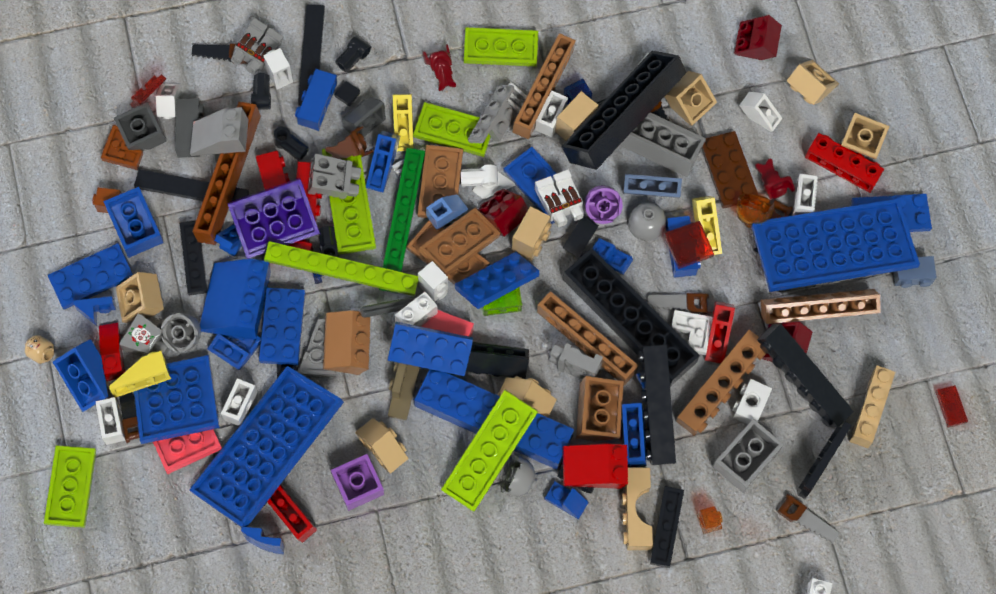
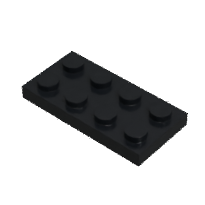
(821, 463)

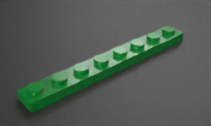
(403, 210)

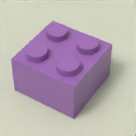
(357, 482)

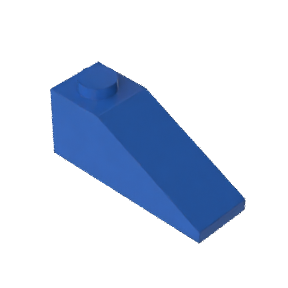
(382, 160)

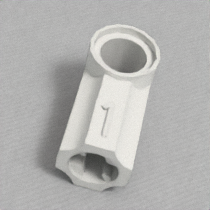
(485, 176)

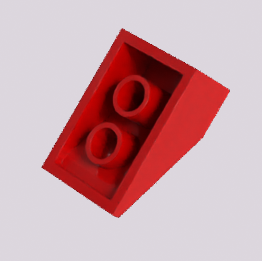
(595, 466)

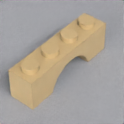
(873, 406)
(637, 534)

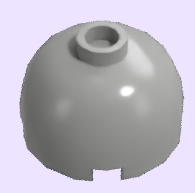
(647, 221)
(181, 332)
(518, 477)

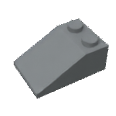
(220, 133)

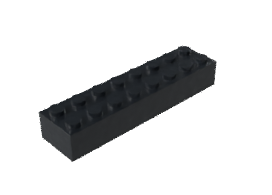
(624, 109)
(627, 312)

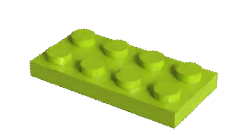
(501, 47)
(449, 129)
(70, 486)

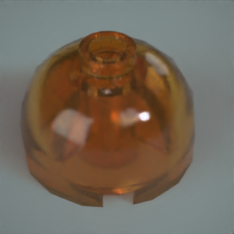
(753, 209)

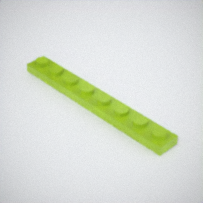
(341, 268)

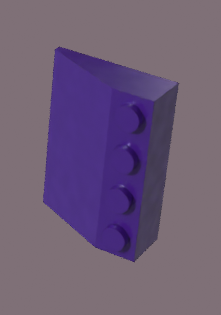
(273, 215)

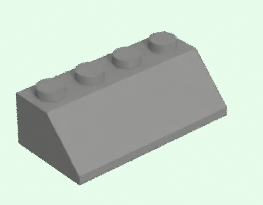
(665, 144)

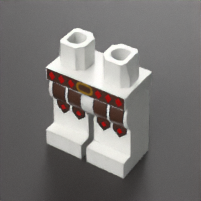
(560, 198)

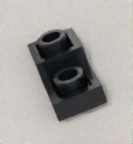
(580, 236)

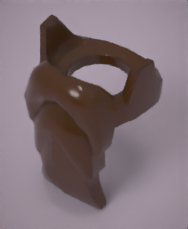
(351, 146)

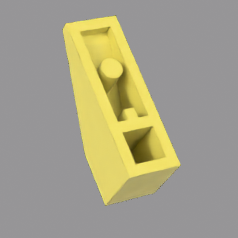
(403, 120)
(705, 212)
(144, 373)

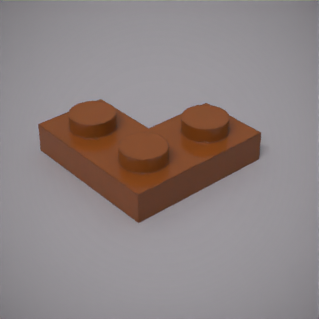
(118, 153)

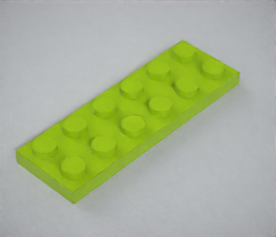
(352, 216)
(489, 450)

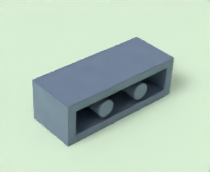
(652, 186)

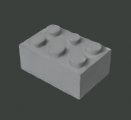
(748, 455)

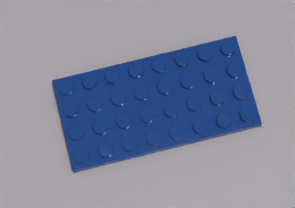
(835, 245)
(266, 447)

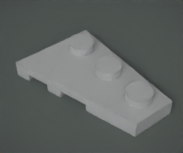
(314, 356)

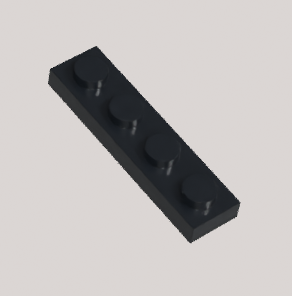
(193, 260)
(667, 527)

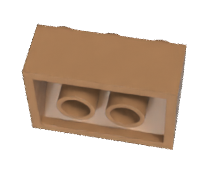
(346, 342)
(599, 409)

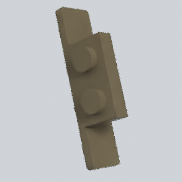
(402, 390)

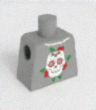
(143, 338)

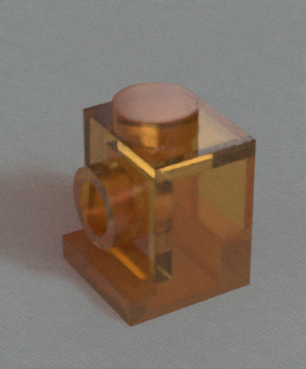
(710, 520)

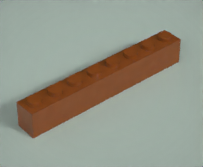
(224, 184)

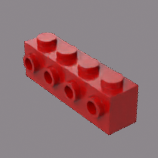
(844, 162)

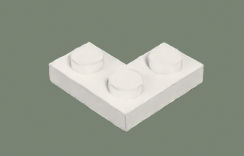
(696, 325)

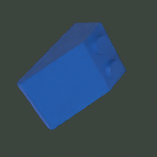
(133, 222)
(83, 374)

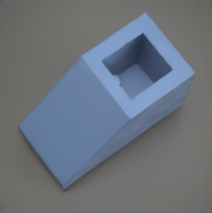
(445, 210)

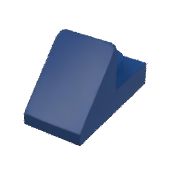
(229, 240)
(90, 307)
(566, 500)

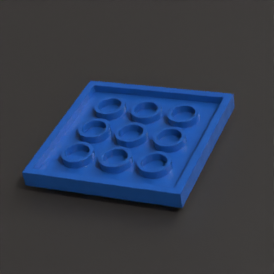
(180, 404)

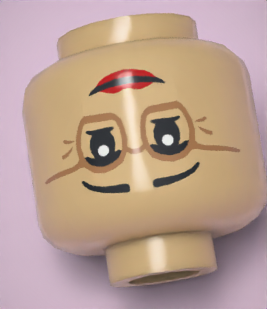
(39, 349)

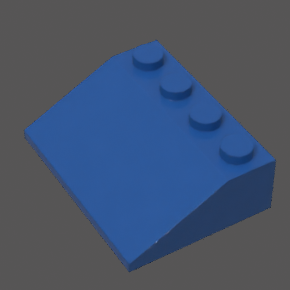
(236, 298)

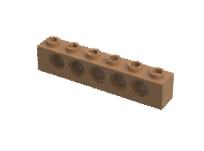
(544, 83)
(820, 306)
(586, 337)
(687, 417)

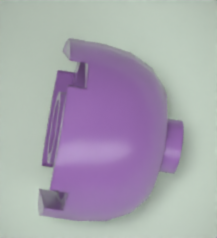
(603, 204)

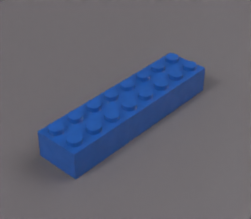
(470, 406)

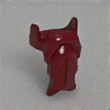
(441, 65)
(773, 184)

